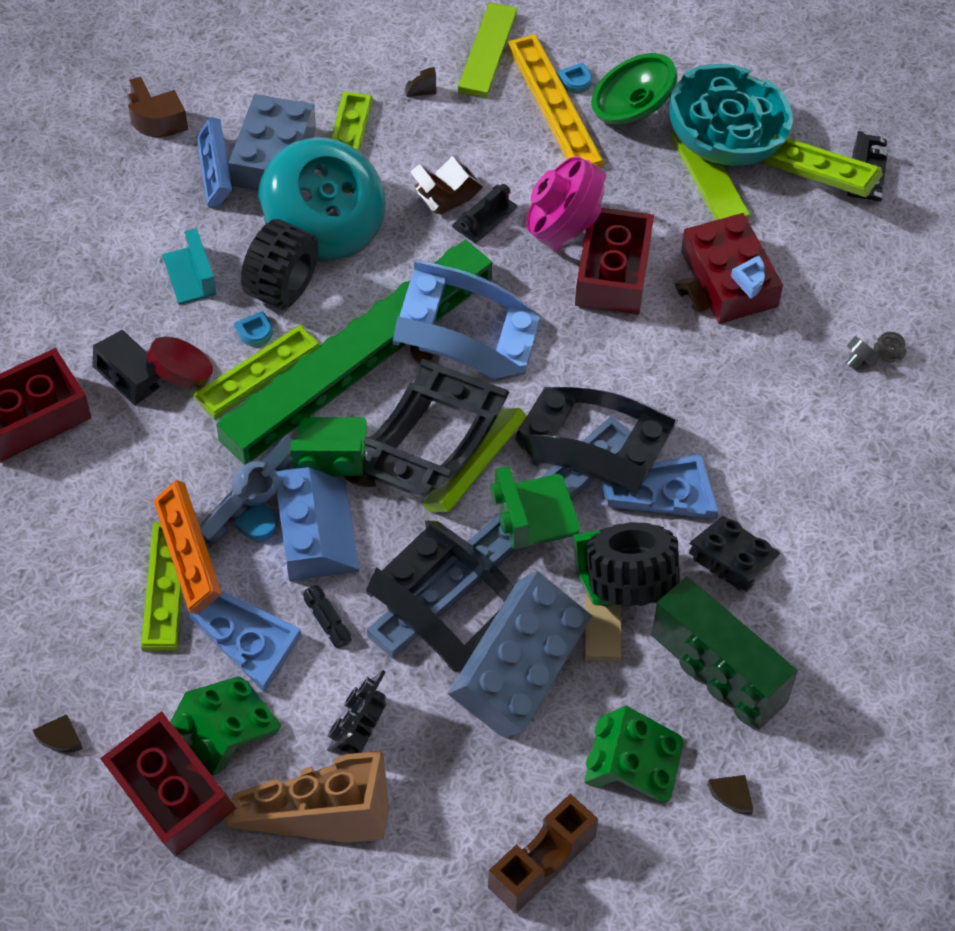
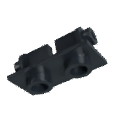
(486, 214)

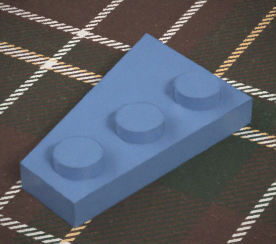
(670, 488)
(248, 636)

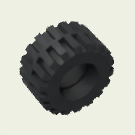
(279, 264)
(633, 563)

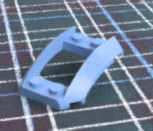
(420, 310)

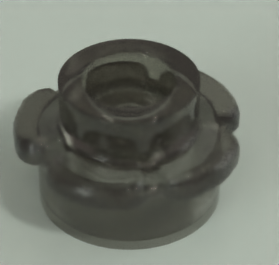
(892, 340)

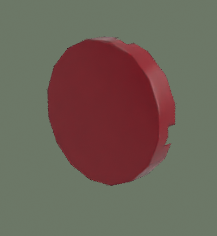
(179, 362)

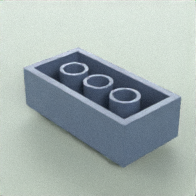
(520, 655)

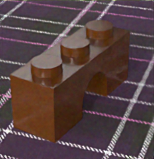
(527, 870)

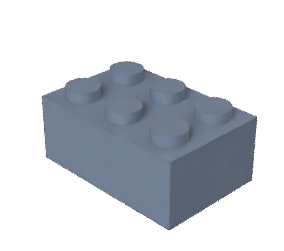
(265, 131)

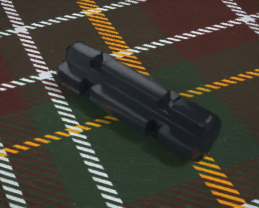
(327, 616)

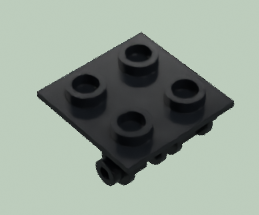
(734, 549)
(364, 710)

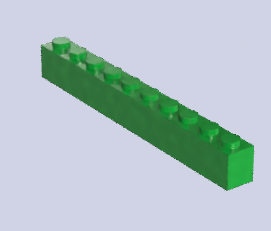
(334, 365)

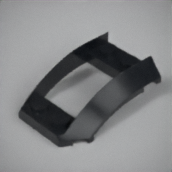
(444, 387)
(626, 469)
(413, 568)

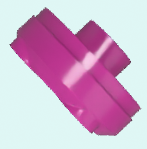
(565, 202)

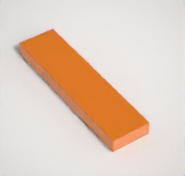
(187, 547)

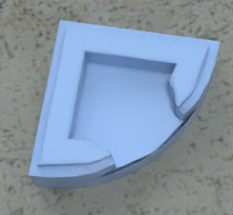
(750, 276)

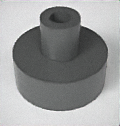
(861, 353)

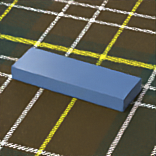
(214, 163)

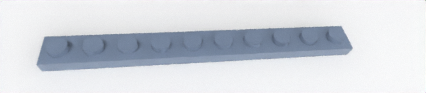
(457, 579)

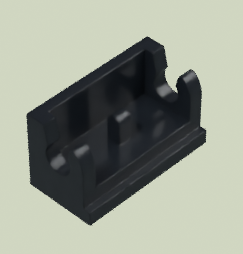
(864, 152)
(125, 366)

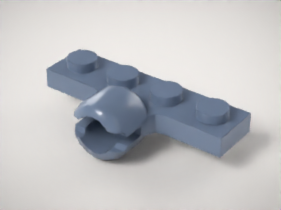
(250, 487)

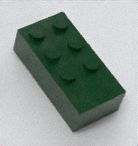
(723, 653)

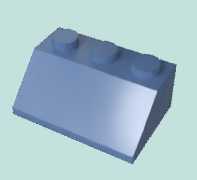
(315, 524)

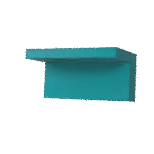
(190, 270)

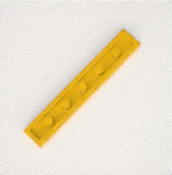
(553, 100)

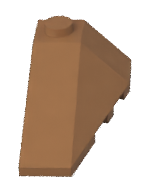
(330, 804)

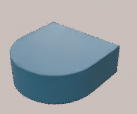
(576, 78)
(254, 330)
(257, 523)

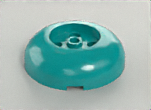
(742, 116)
(342, 169)

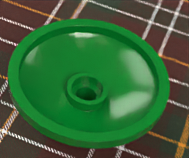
(634, 89)

